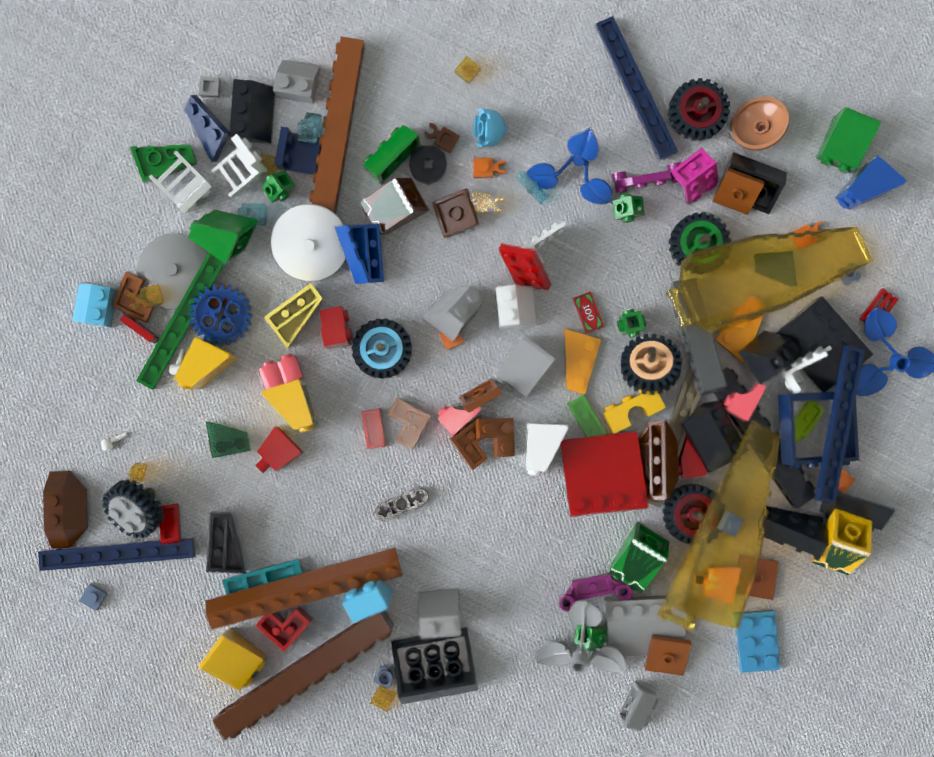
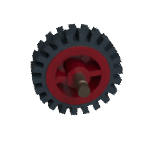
(699, 109)
(686, 510)

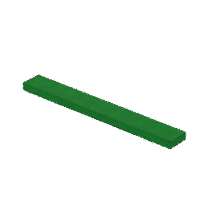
(178, 323)

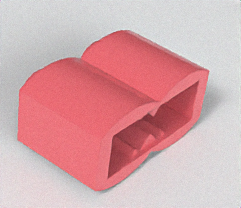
(281, 372)

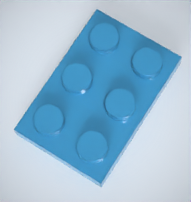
(758, 642)

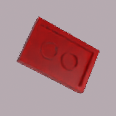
(525, 266)

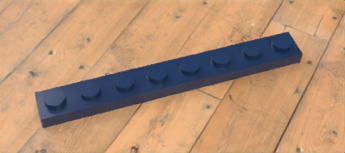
(636, 88)
(839, 424)
(115, 554)

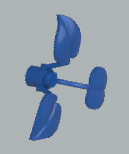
(583, 149)
(917, 365)

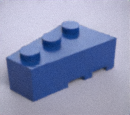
(362, 251)

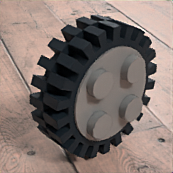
(133, 508)

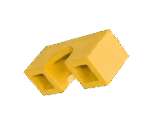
(617, 416)

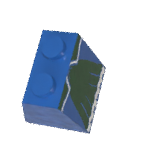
(870, 182)

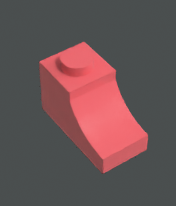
(743, 405)
(455, 419)

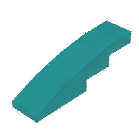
(262, 576)

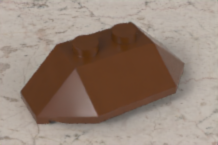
(659, 459)
(64, 509)

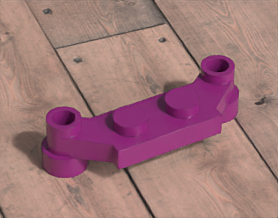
(622, 182)
(593, 587)

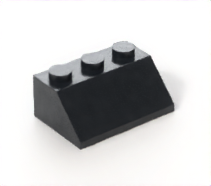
(252, 111)
(773, 180)
(769, 355)
(712, 435)
(872, 511)

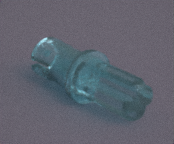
(531, 186)

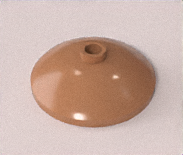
(759, 114)

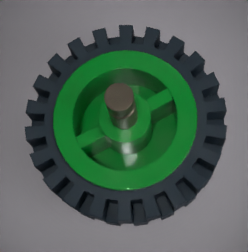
(695, 234)

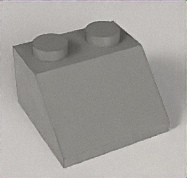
(296, 81)
(637, 707)

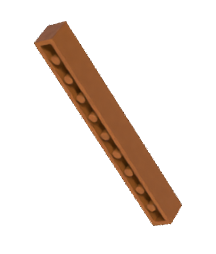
(337, 123)
(302, 588)

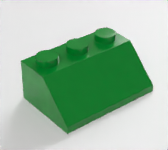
(391, 153)

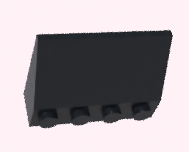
(822, 326)
(433, 667)

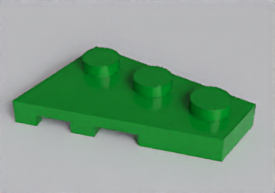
(157, 160)

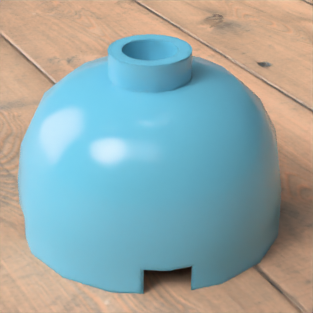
(489, 128)

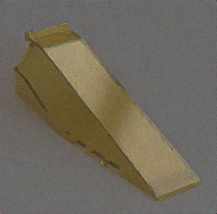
(762, 275)
(718, 567)

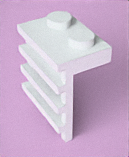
(249, 158)
(191, 192)
(545, 237)
(792, 374)

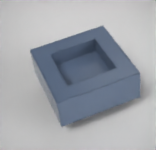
(730, 523)
(93, 597)

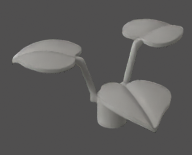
(607, 659)

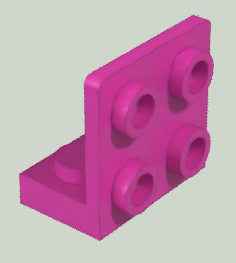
(697, 175)

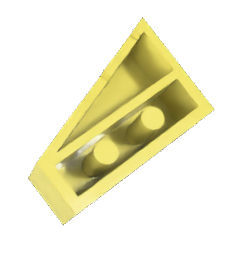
(293, 314)

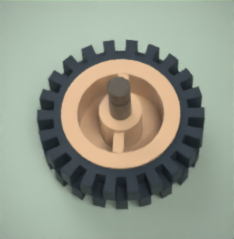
(651, 364)

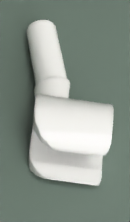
(174, 367)
(107, 443)

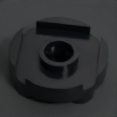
(428, 153)

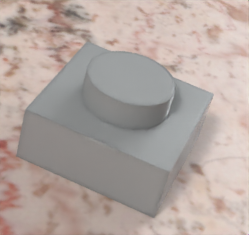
(209, 87)

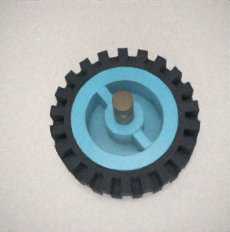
(381, 348)

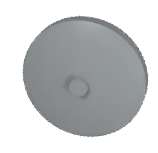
(172, 264)

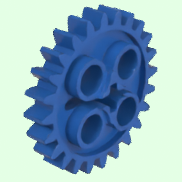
(203, 309)

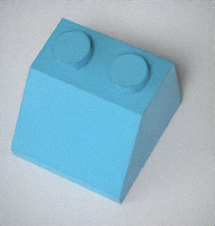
(94, 305)
(367, 600)

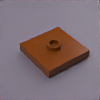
(738, 191)
(480, 395)
(764, 579)
(667, 655)

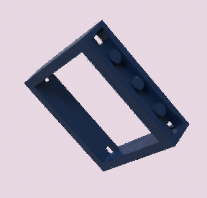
(787, 431)

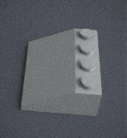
(634, 622)

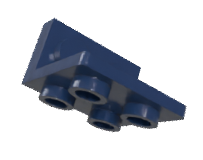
(295, 154)

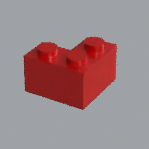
(334, 327)
(283, 631)

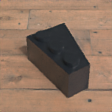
(796, 529)
(224, 550)

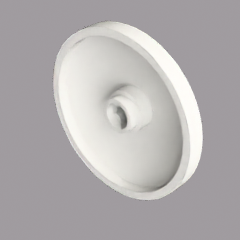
(307, 242)

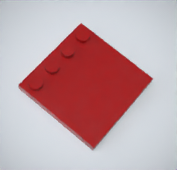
(603, 474)

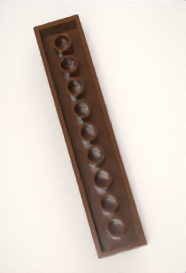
(301, 674)

